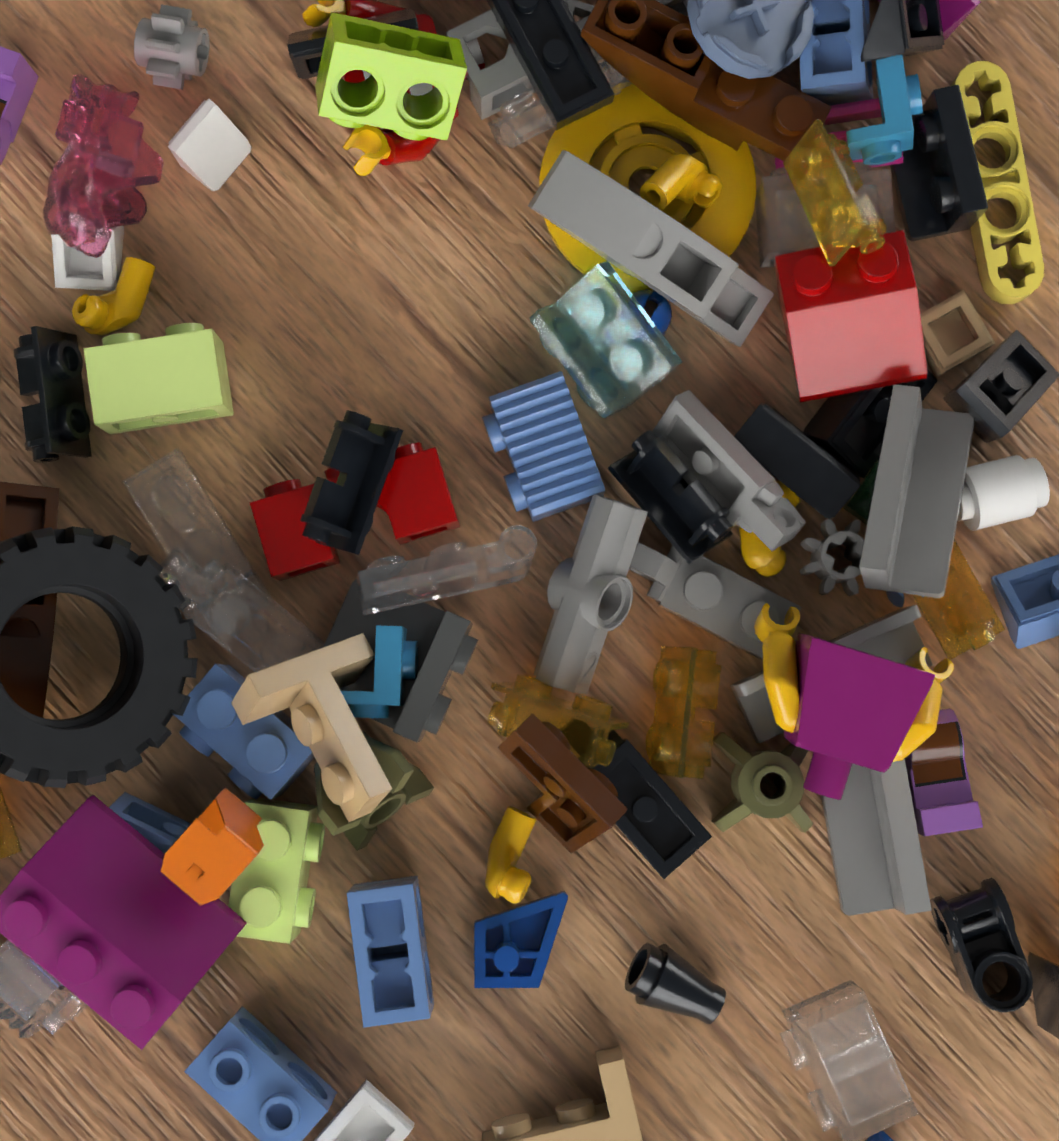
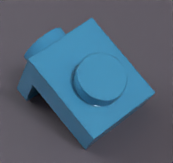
(898, 101)
(394, 663)

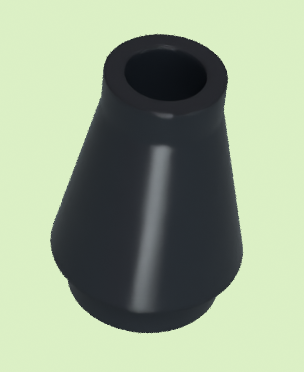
(671, 984)

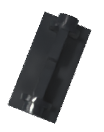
(52, 368)
(679, 509)
(344, 510)

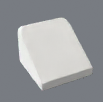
(209, 146)
(81, 271)

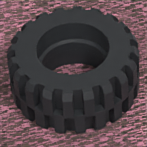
(150, 666)

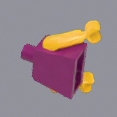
(846, 701)

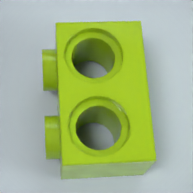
(396, 61)

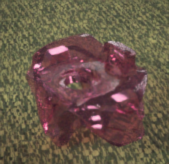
(100, 167)

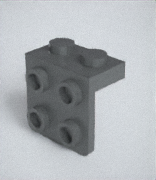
(442, 648)

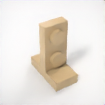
(323, 719)
(580, 1117)

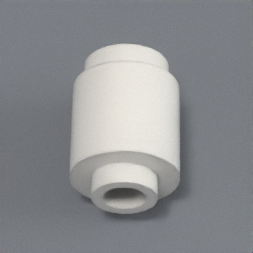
(1002, 492)

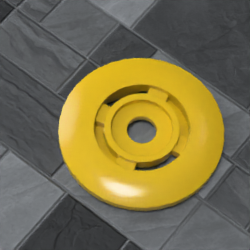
(617, 147)

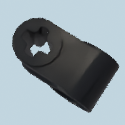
(978, 933)

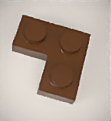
(573, 800)

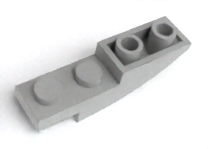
(651, 247)

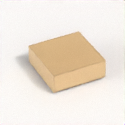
(953, 333)

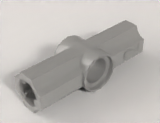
(590, 594)

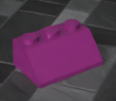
(113, 923)

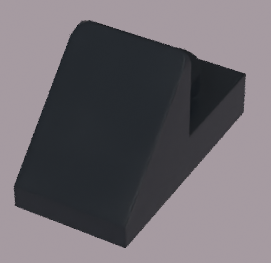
(1003, 387)

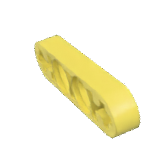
(1002, 182)

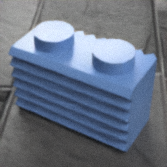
(544, 446)

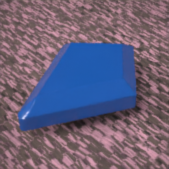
(517, 943)

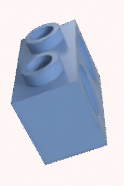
(832, 58)
(390, 951)
(261, 1081)

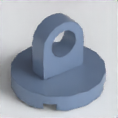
(751, 35)

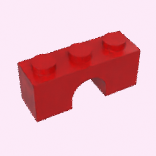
(412, 497)

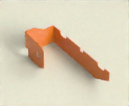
(214, 849)

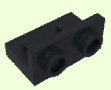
(940, 176)

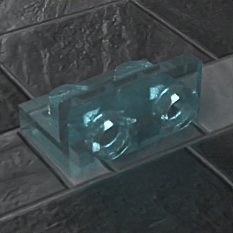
(605, 341)

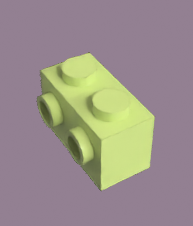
(158, 379)
(273, 887)

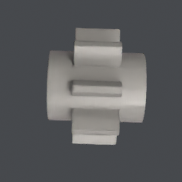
(171, 46)
(822, 563)

